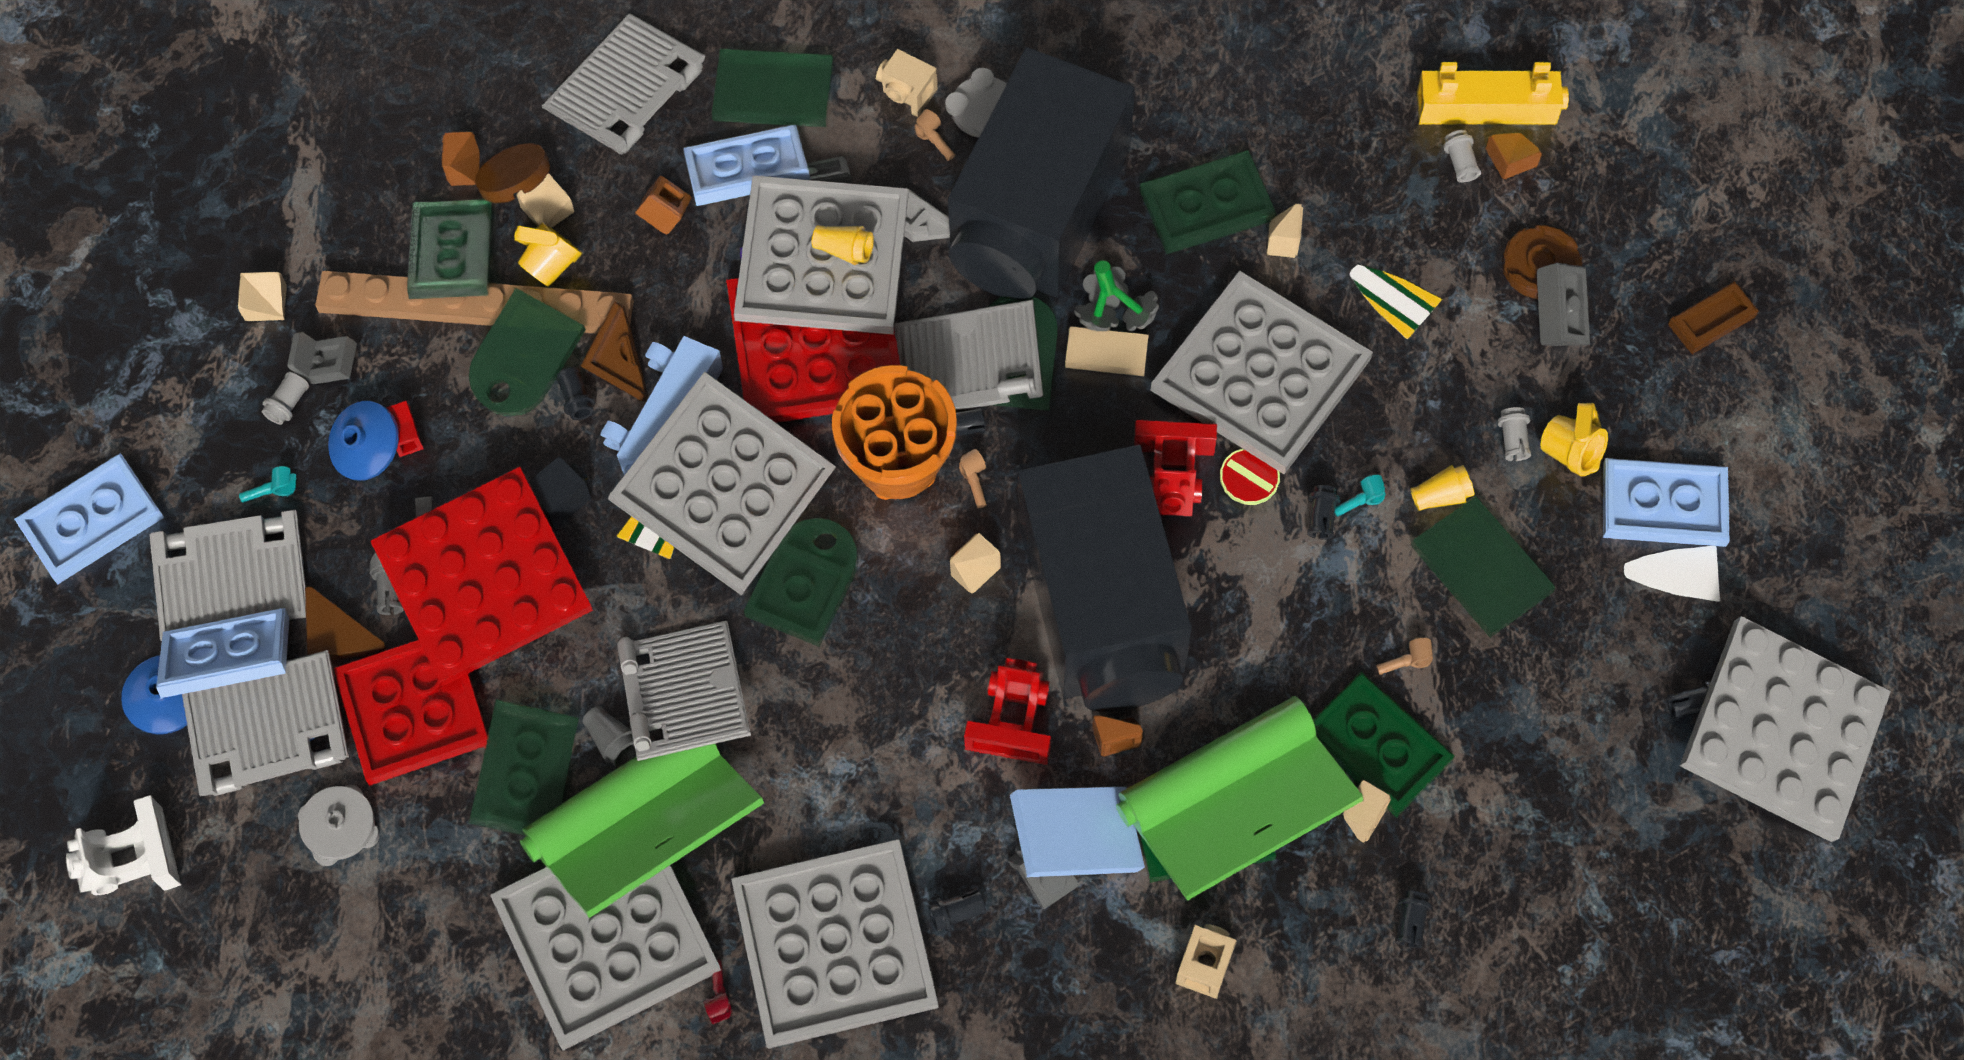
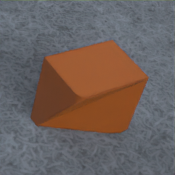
(1512, 153)
(460, 158)
(663, 205)
(1116, 735)

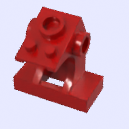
(1175, 447)
(1017, 683)

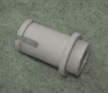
(1459, 147)
(284, 399)
(1515, 434)

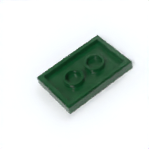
(1380, 743)

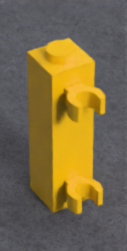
(1491, 96)

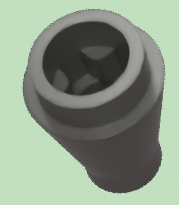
(610, 736)

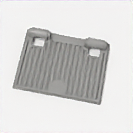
(624, 81)
(976, 353)
(228, 571)
(685, 690)
(265, 725)

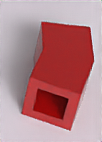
(409, 436)

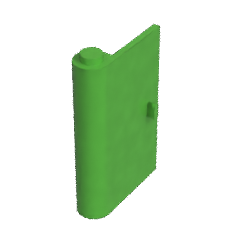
(1238, 798)
(637, 823)

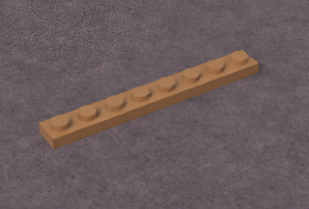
(388, 298)

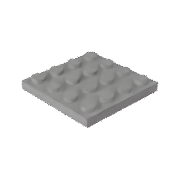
(806, 287)
(1261, 371)
(722, 483)
(1785, 729)
(834, 943)
(608, 964)

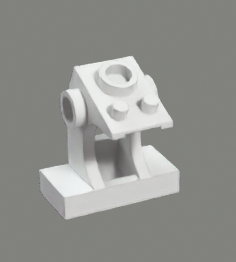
(92, 853)

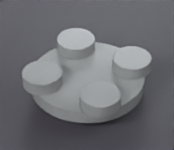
(975, 101)
(337, 824)

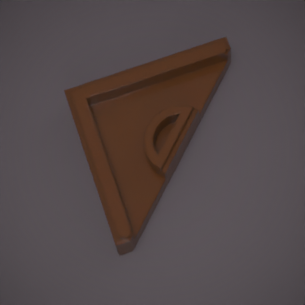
(615, 355)
(336, 631)

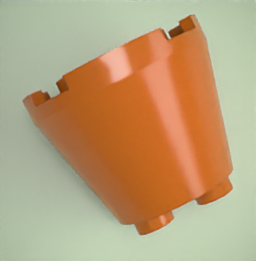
(891, 413)

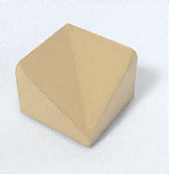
(546, 203)
(1285, 232)
(262, 296)
(975, 563)
(1367, 814)

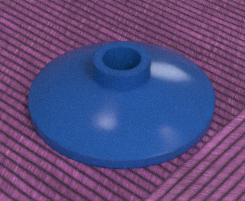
(375, 442)
(146, 709)

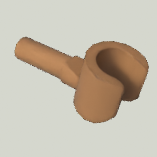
(925, 129)
(969, 466)
(1419, 657)

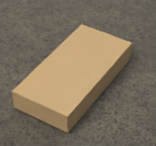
(1106, 351)

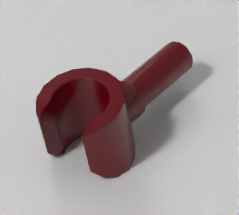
(718, 1006)

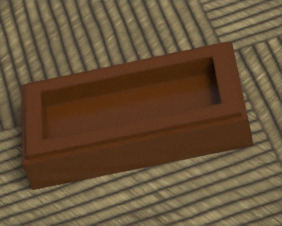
(1713, 317)

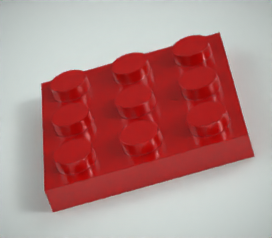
(405, 714)

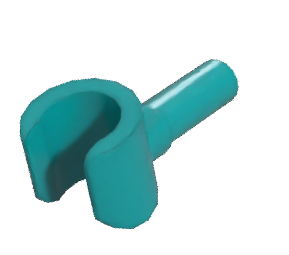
(281, 484)
(1373, 494)

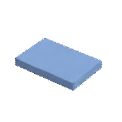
(727, 166)
(1665, 502)
(88, 518)
(223, 652)
(1074, 832)

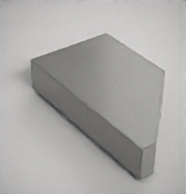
(924, 220)

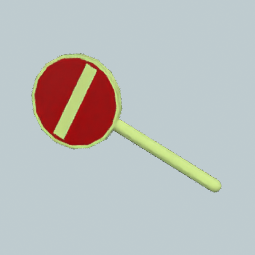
(1248, 478)

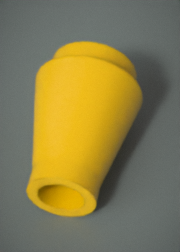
(845, 242)
(1443, 489)

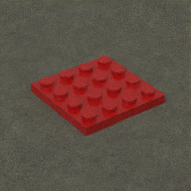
(803, 369)
(481, 576)

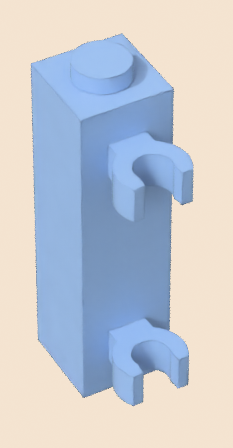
(679, 375)

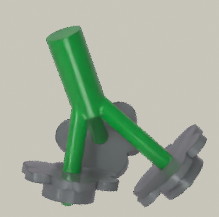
(1105, 292)

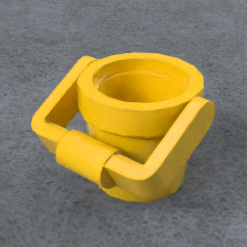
(546, 252)
(1576, 442)

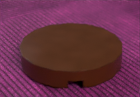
(511, 171)
(1536, 249)

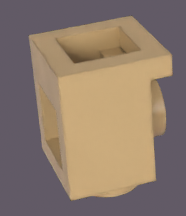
(908, 80)
(1200, 977)

